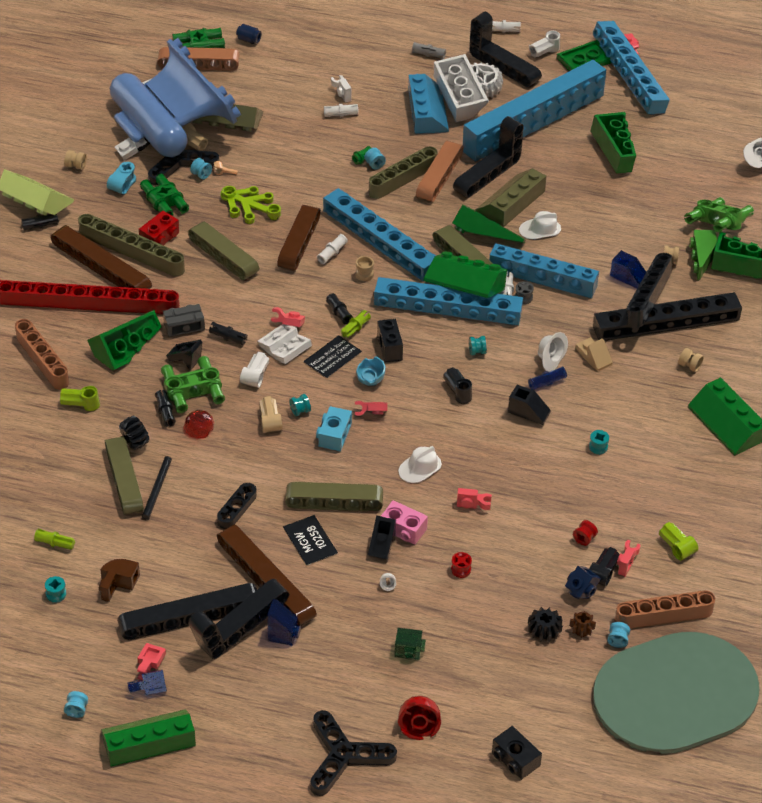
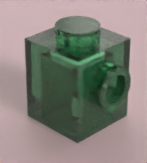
(409, 643)

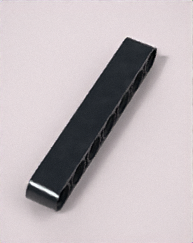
(649, 290)
(177, 613)

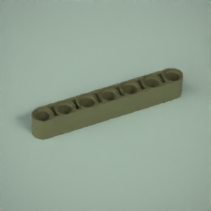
(131, 245)

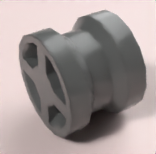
(525, 290)

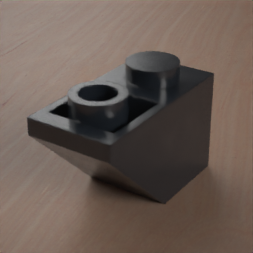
(528, 405)

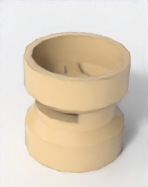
(75, 159)
(364, 268)
(691, 360)

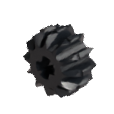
(134, 432)
(545, 624)

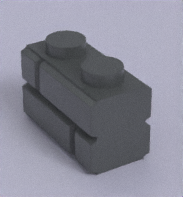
(183, 320)

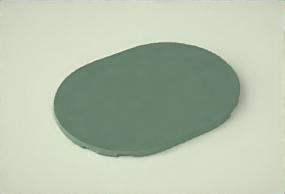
(676, 692)

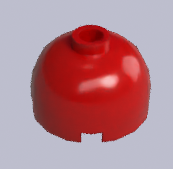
(419, 717)

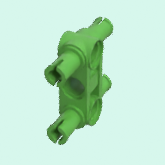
(719, 214)
(192, 384)

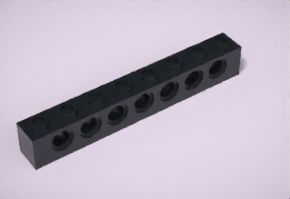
(670, 316)

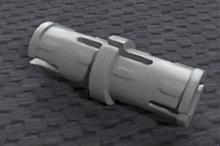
(428, 50)

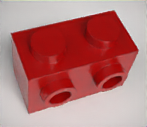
(160, 228)

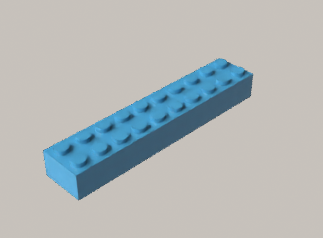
(536, 108)

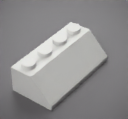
(460, 87)

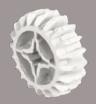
(489, 78)

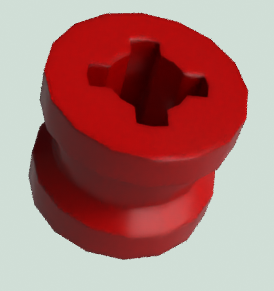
(585, 532)
(461, 564)

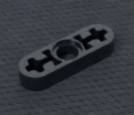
(236, 513)

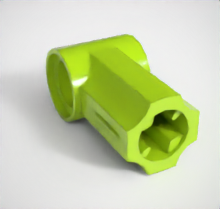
(85, 397)
(679, 543)

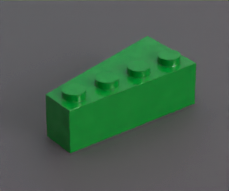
(615, 140)
(737, 257)

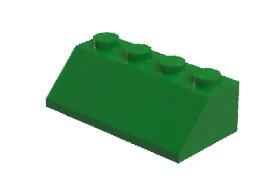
(466, 275)
(727, 416)
(149, 737)

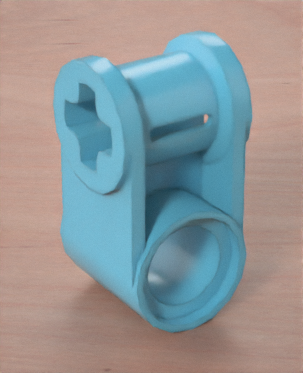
(122, 178)

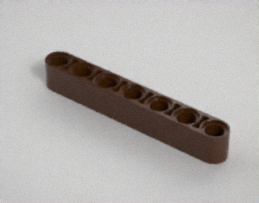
(99, 259)
(262, 569)

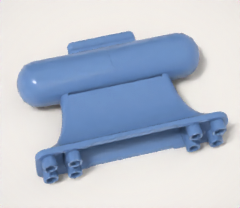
(169, 102)

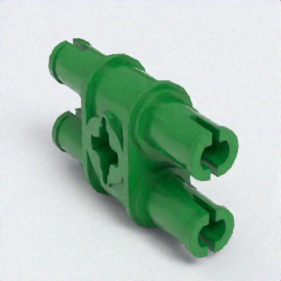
(201, 38)
(164, 195)

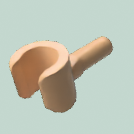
(219, 169)

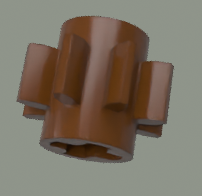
(582, 624)

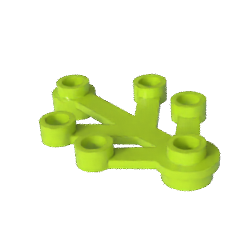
(231, 195)

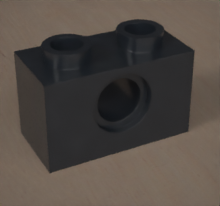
(390, 340)
(527, 757)

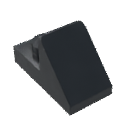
(187, 351)
(382, 537)

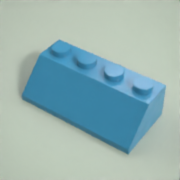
(426, 105)

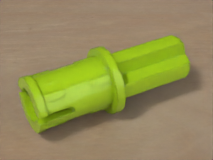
(355, 324)
(54, 539)

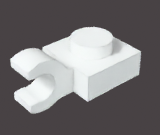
(343, 88)
(129, 148)

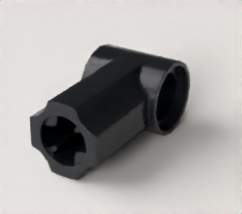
(459, 385)
(605, 565)

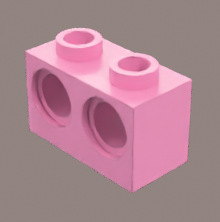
(409, 523)

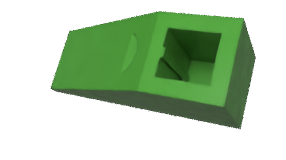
(703, 249)

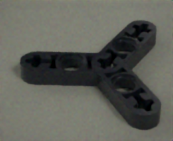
(178, 161)
(342, 761)

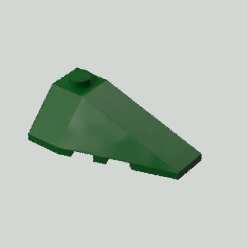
(474, 222)

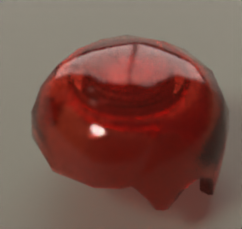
(198, 424)

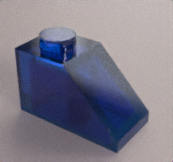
(627, 269)
(282, 624)

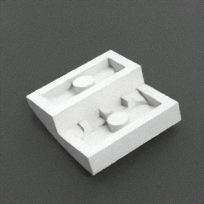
(284, 343)

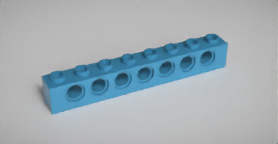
(631, 67)
(378, 233)
(447, 301)

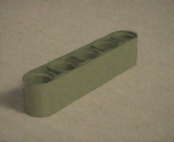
(401, 172)
(452, 241)
(223, 250)
(124, 475)
(334, 496)

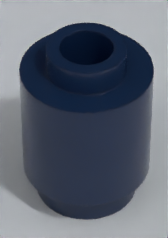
(248, 34)

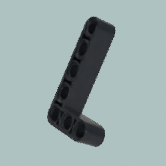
(486, 51)
(496, 162)
(219, 637)

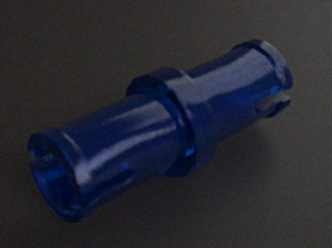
(547, 378)

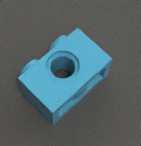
(334, 428)

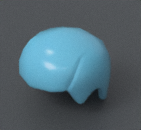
(371, 371)

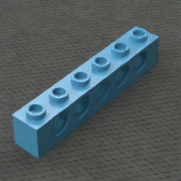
(546, 270)

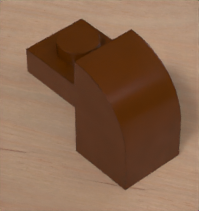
(118, 573)

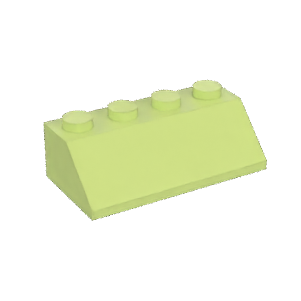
(33, 193)

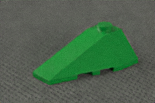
(122, 342)

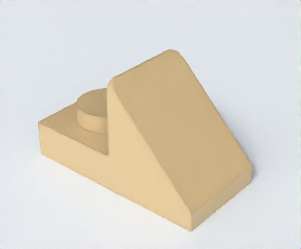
(595, 353)

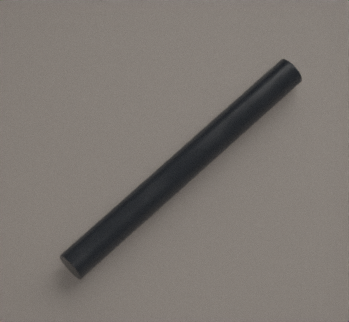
(156, 488)

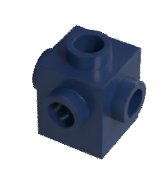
(582, 582)

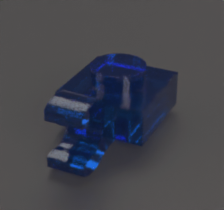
(151, 683)

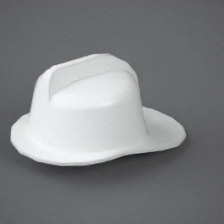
(753, 153)
(542, 226)
(552, 350)
(420, 465)

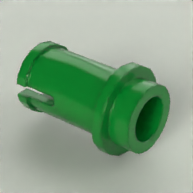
(358, 157)

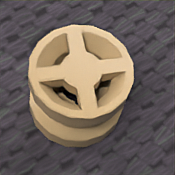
(674, 252)

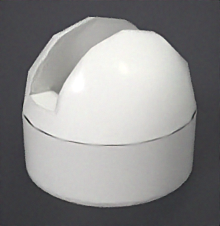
(384, 586)

